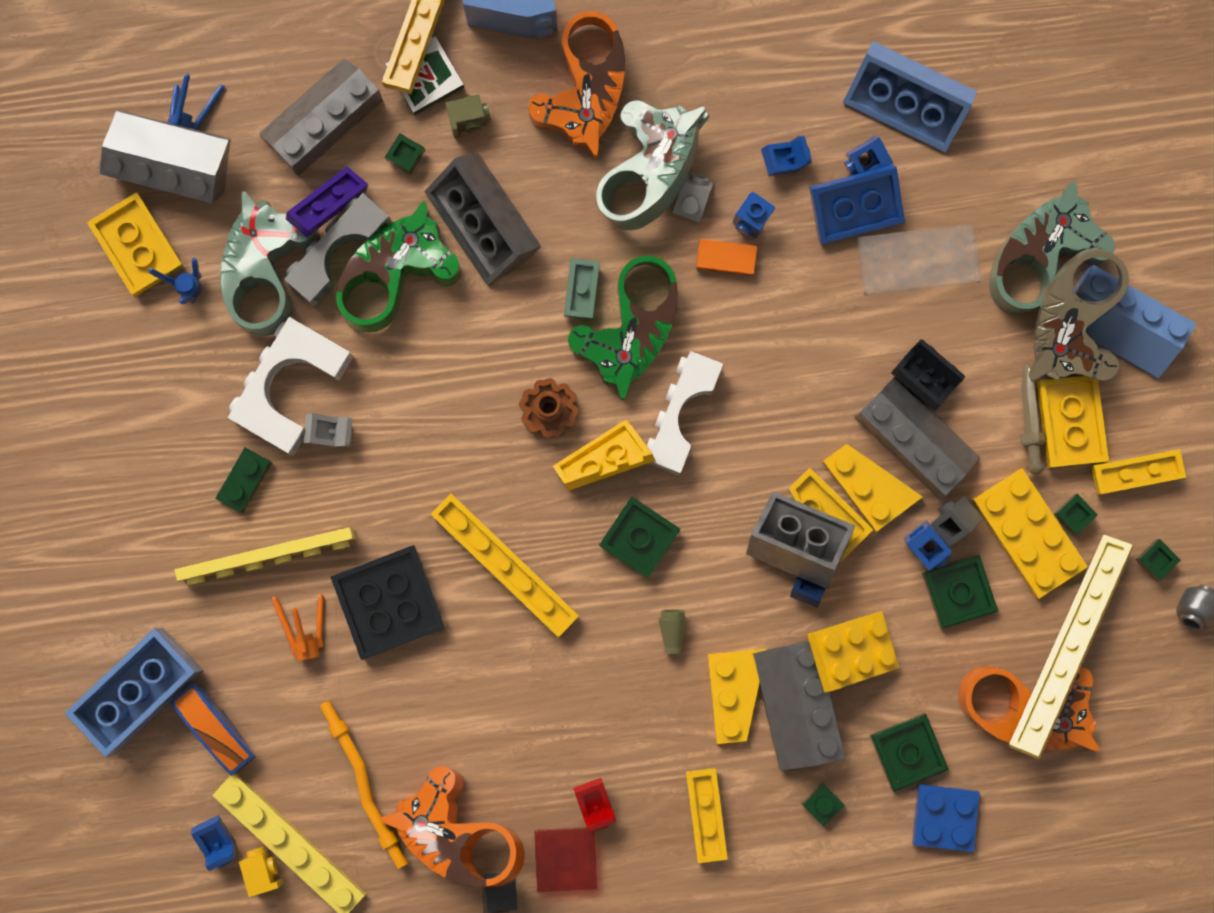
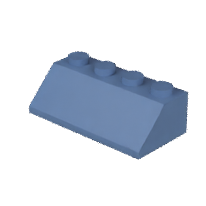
(909, 96)
(1137, 326)

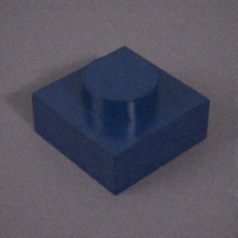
(807, 592)

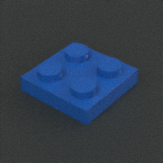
(945, 817)

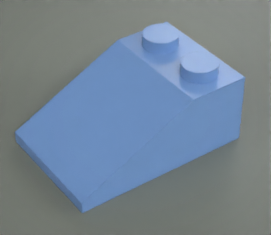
(514, 17)

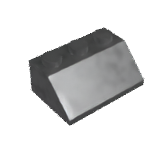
(800, 540)

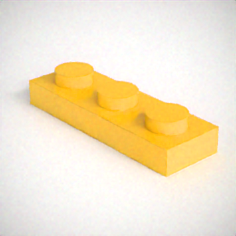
(1138, 472)
(706, 815)

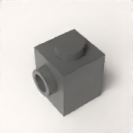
(956, 520)

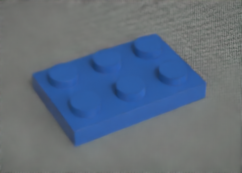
(857, 204)

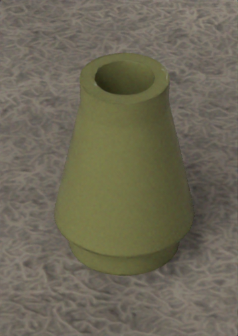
(673, 629)

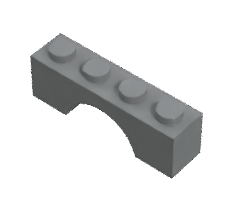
(358, 223)

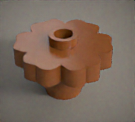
(546, 393)

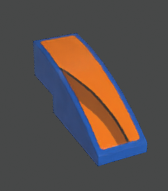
(212, 728)

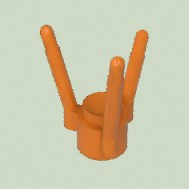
(303, 644)

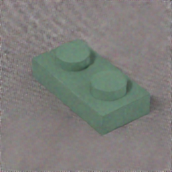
(581, 289)

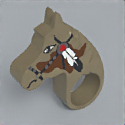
(1060, 331)

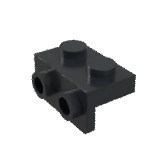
(928, 374)

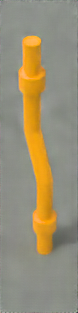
(339, 730)

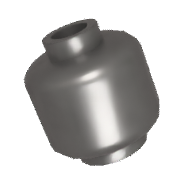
(1196, 608)

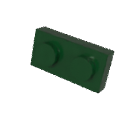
(243, 480)

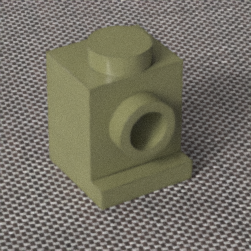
(467, 114)

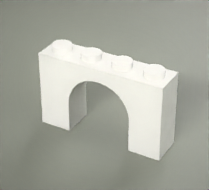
(292, 345)

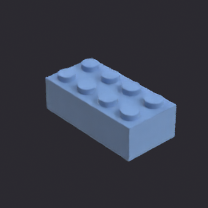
(134, 692)

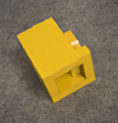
(259, 872)

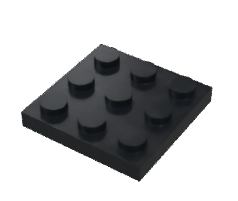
(388, 602)

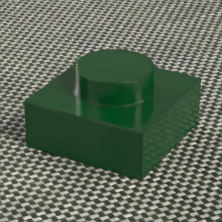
(404, 153)
(1075, 514)
(1158, 560)
(823, 804)

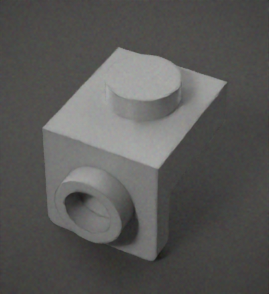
(693, 197)
(328, 430)

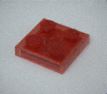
(565, 859)

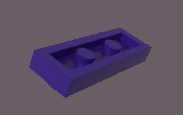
(326, 201)

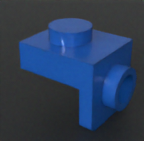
(787, 156)
(752, 215)
(214, 842)

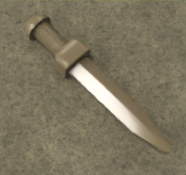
(1033, 438)

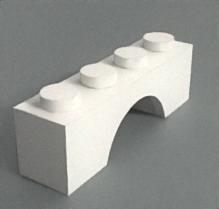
(696, 379)

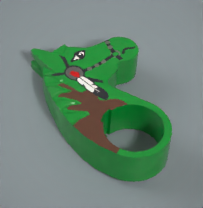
(388, 256)
(628, 350)

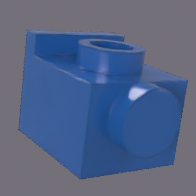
(877, 156)
(930, 558)

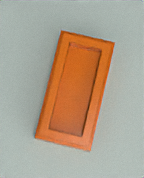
(726, 257)

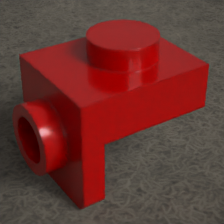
(594, 805)

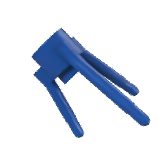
(183, 119)
(185, 284)

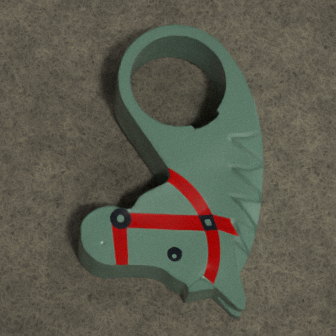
(249, 259)

